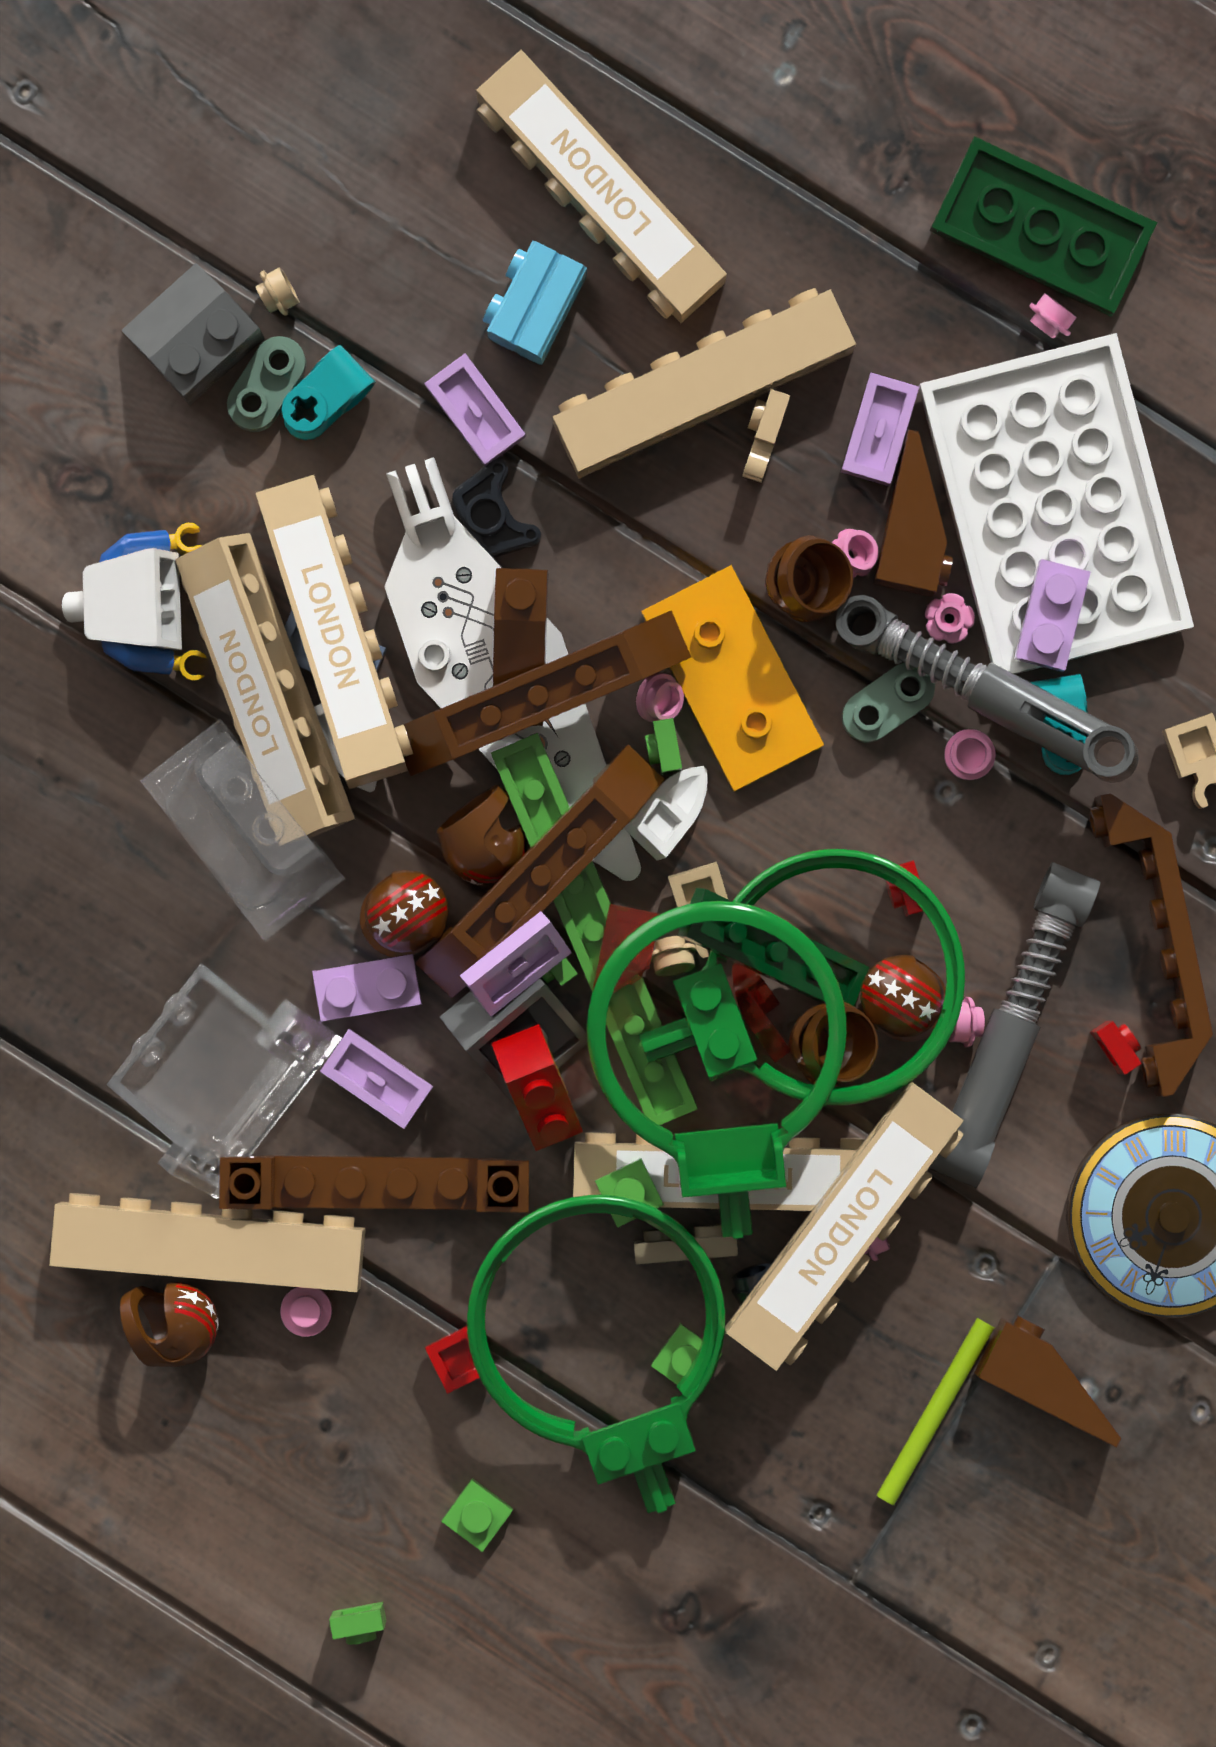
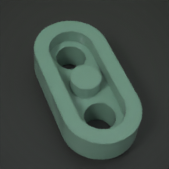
(266, 383)
(888, 701)

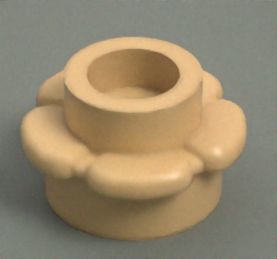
(277, 291)
(673, 956)

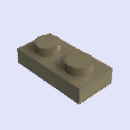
(660, 1248)

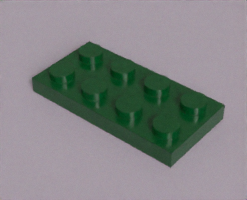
(1043, 226)

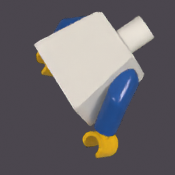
(135, 602)

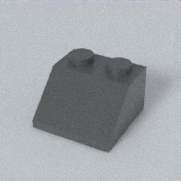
(193, 333)
(533, 1006)

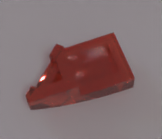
(619, 924)
(755, 1002)

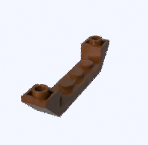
(545, 692)
(544, 869)
(1169, 1060)
(374, 1183)

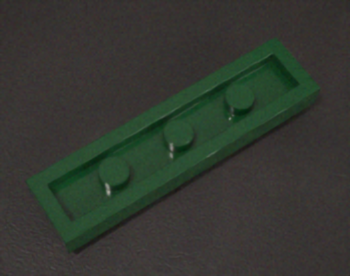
(771, 956)

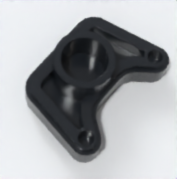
(487, 515)

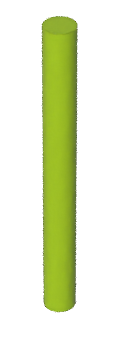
(935, 1411)

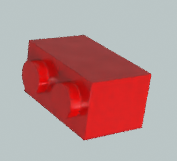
(537, 1087)

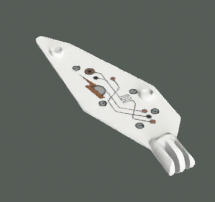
(446, 619)

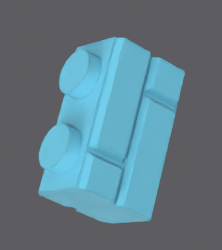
(535, 302)

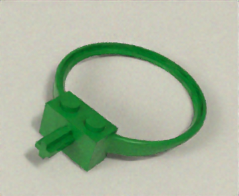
(717, 1025)
(726, 1159)
(636, 1443)

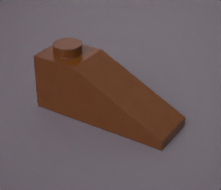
(914, 535)
(519, 622)
(1036, 1373)

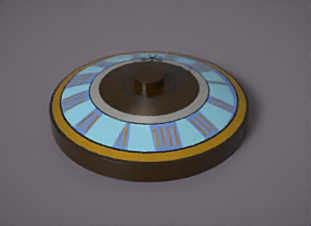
(1148, 1215)

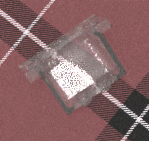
(242, 830)
(219, 1073)

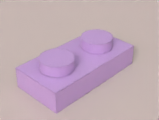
(475, 410)
(880, 429)
(1052, 615)
(515, 963)
(367, 987)
(376, 1078)

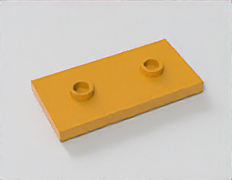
(737, 681)

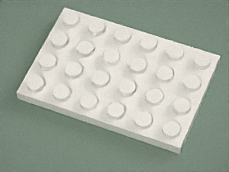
(1056, 469)

